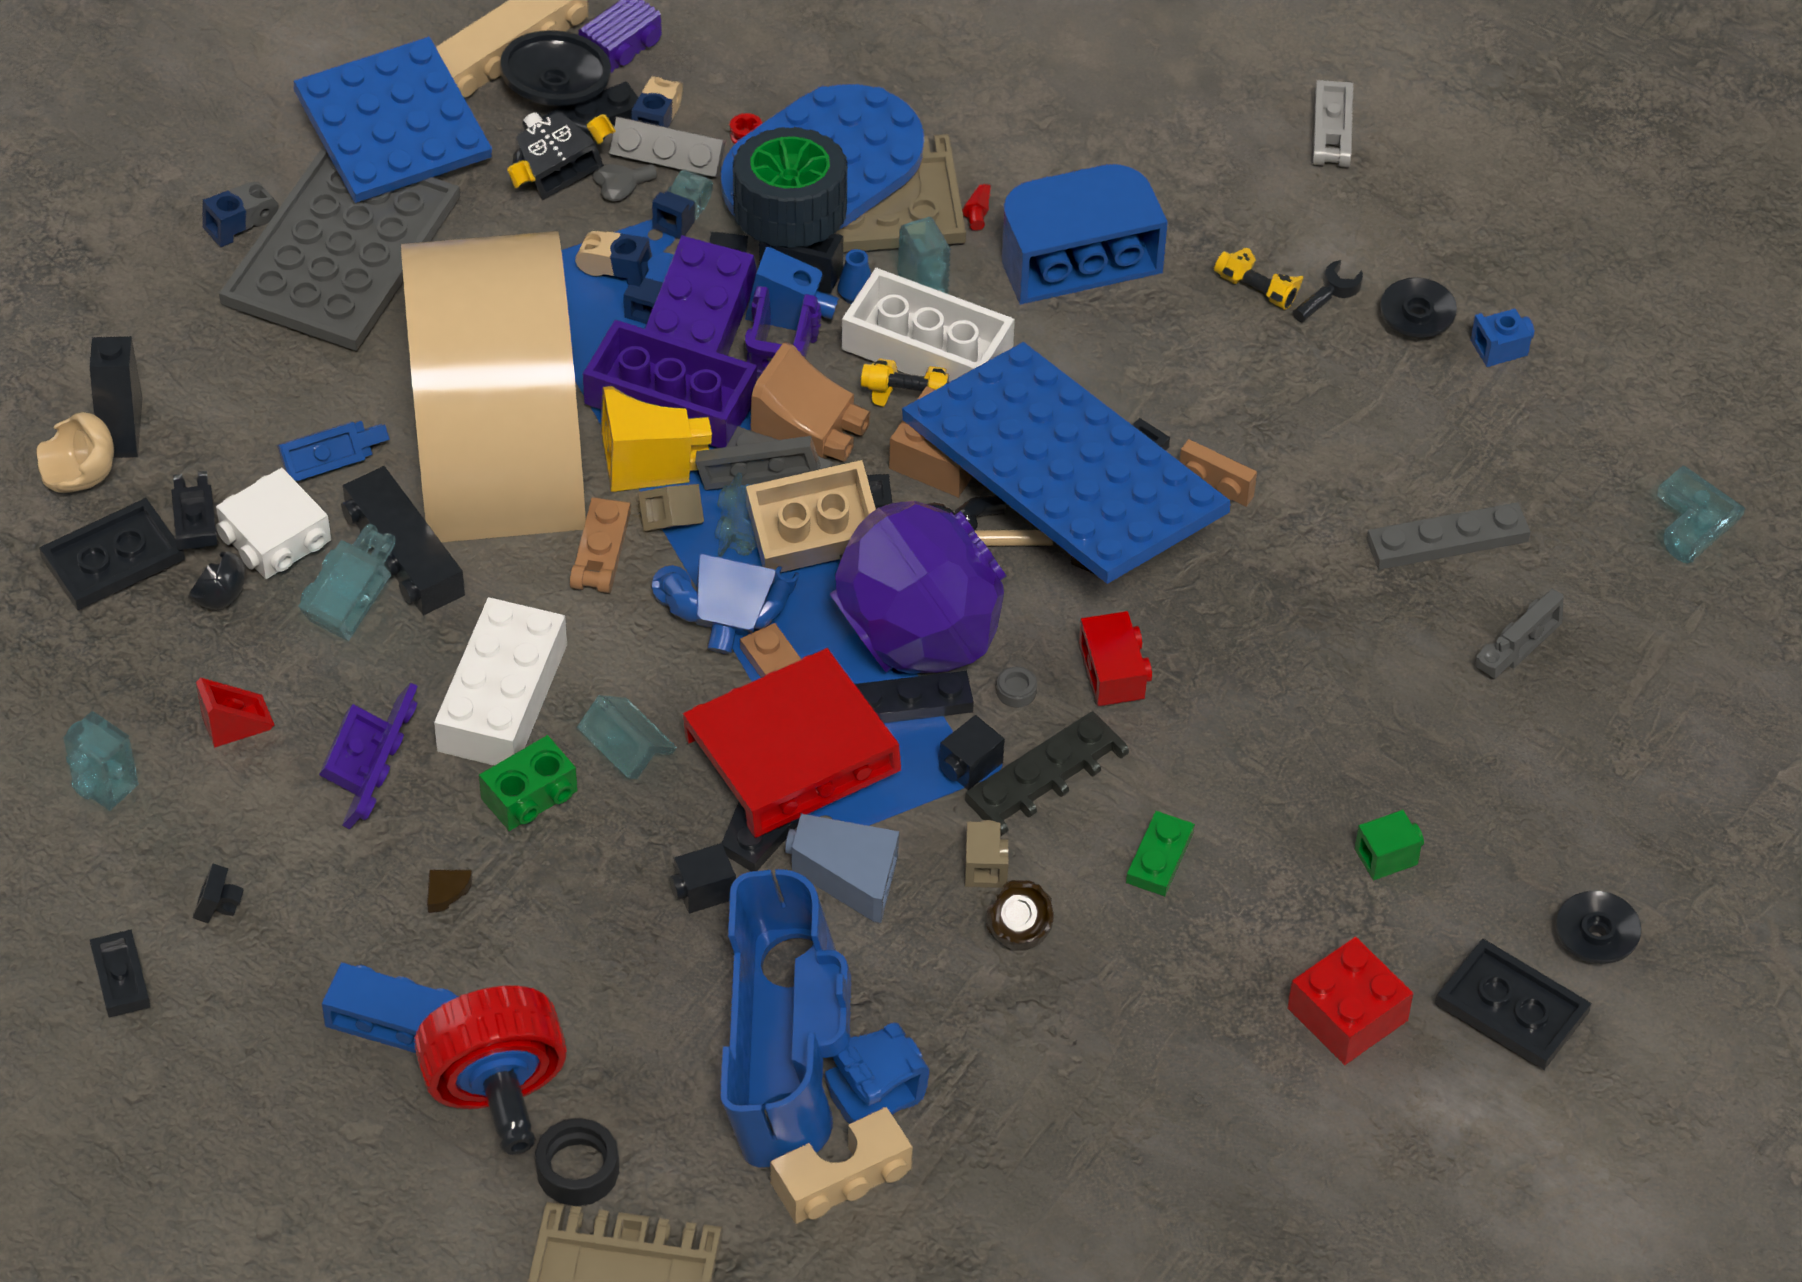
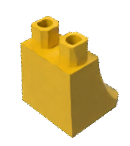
(649, 442)

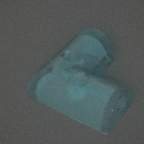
(1704, 511)

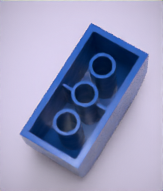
(1081, 232)

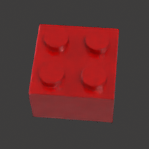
(1350, 1000)

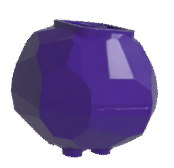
(920, 588)

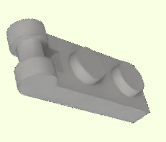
(1333, 122)

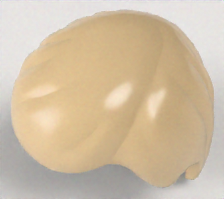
(76, 455)

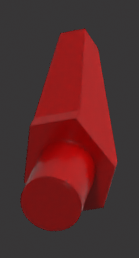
(977, 207)

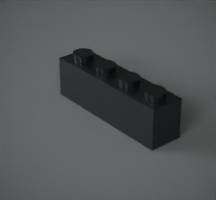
(418, 559)

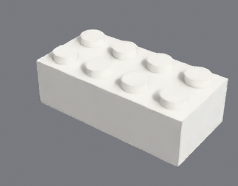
(922, 327)
(500, 682)

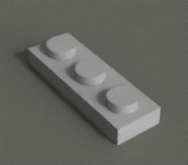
(667, 146)

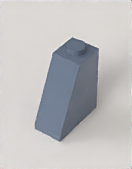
(846, 861)

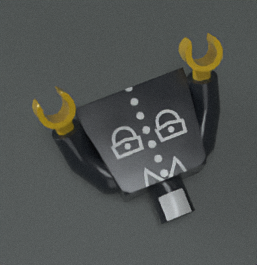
(557, 151)

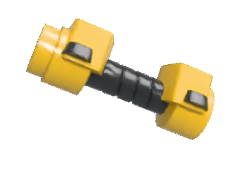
(1238, 267)
(883, 376)

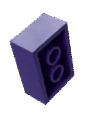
(704, 295)

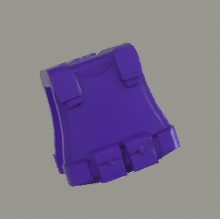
(755, 338)

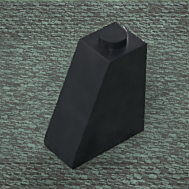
(117, 391)

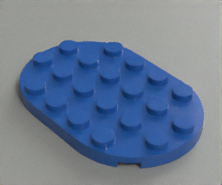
(872, 128)

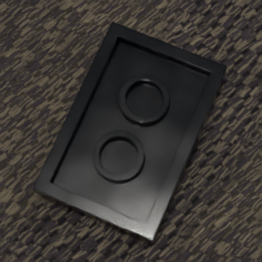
(111, 553)
(1513, 1004)

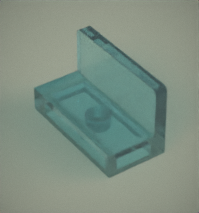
(624, 734)

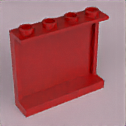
(794, 741)

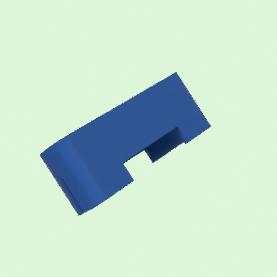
(781, 1030)

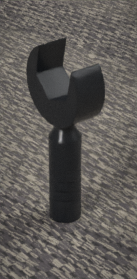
(1332, 286)

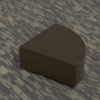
(447, 887)

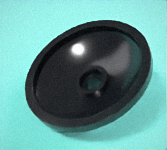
(555, 68)

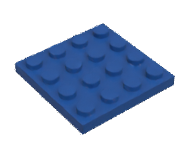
(392, 119)

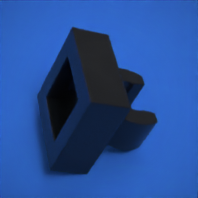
(217, 895)

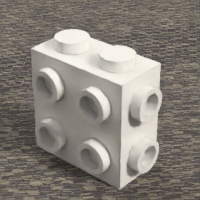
(273, 523)

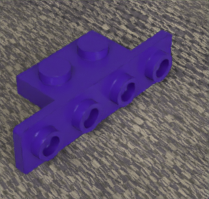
(361, 750)

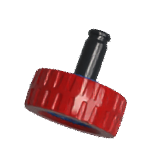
(492, 1054)

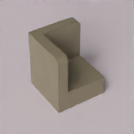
(671, 507)

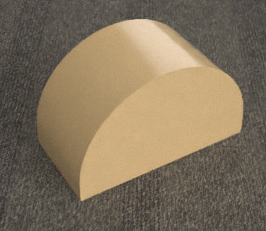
(493, 386)

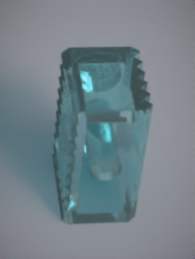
(924, 254)

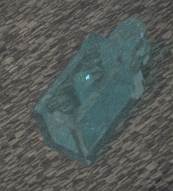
(348, 583)

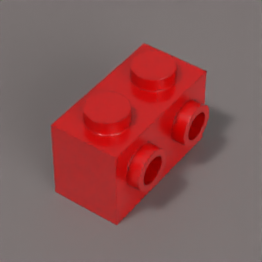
(1114, 658)

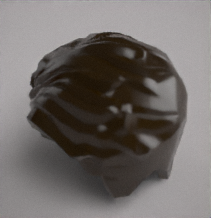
(1020, 915)

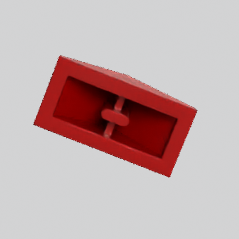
(231, 712)

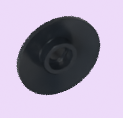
(1418, 307)
(1601, 914)

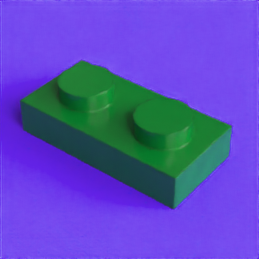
(1160, 853)

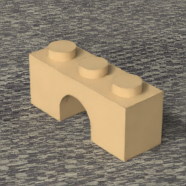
(813, 1186)

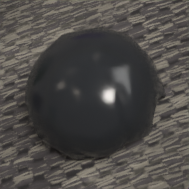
(219, 583)

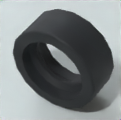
(570, 1133)

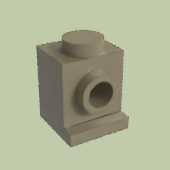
(985, 855)

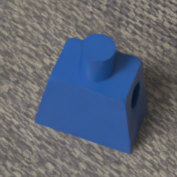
(787, 285)

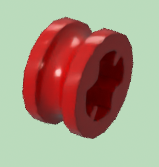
(743, 121)

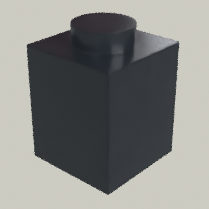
(971, 752)
(702, 878)

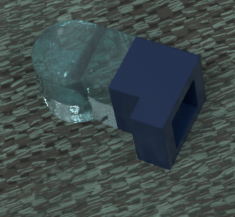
(684, 200)

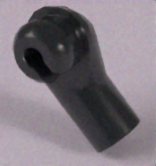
(981, 507)

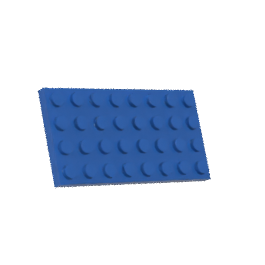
(1066, 462)

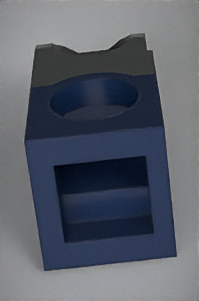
(237, 211)

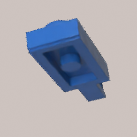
(330, 449)

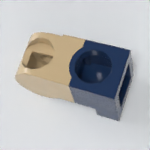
(658, 102)
(615, 255)

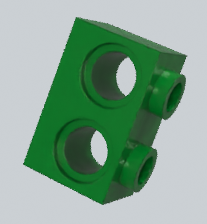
(527, 777)

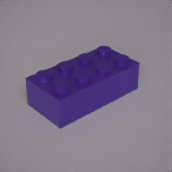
(672, 376)

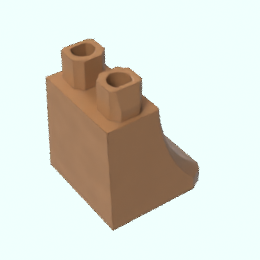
(800, 401)

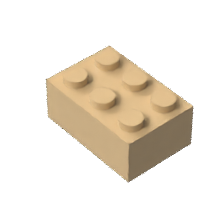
(808, 515)

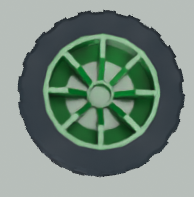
(790, 187)

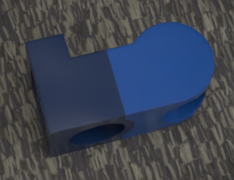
(641, 300)

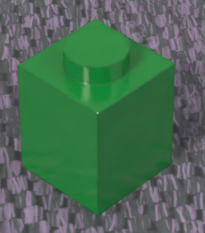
(1389, 844)

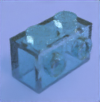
(100, 760)

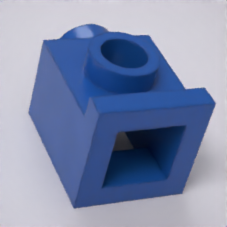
(1502, 336)

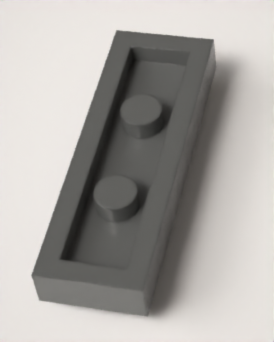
(757, 462)

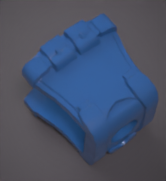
(877, 1074)

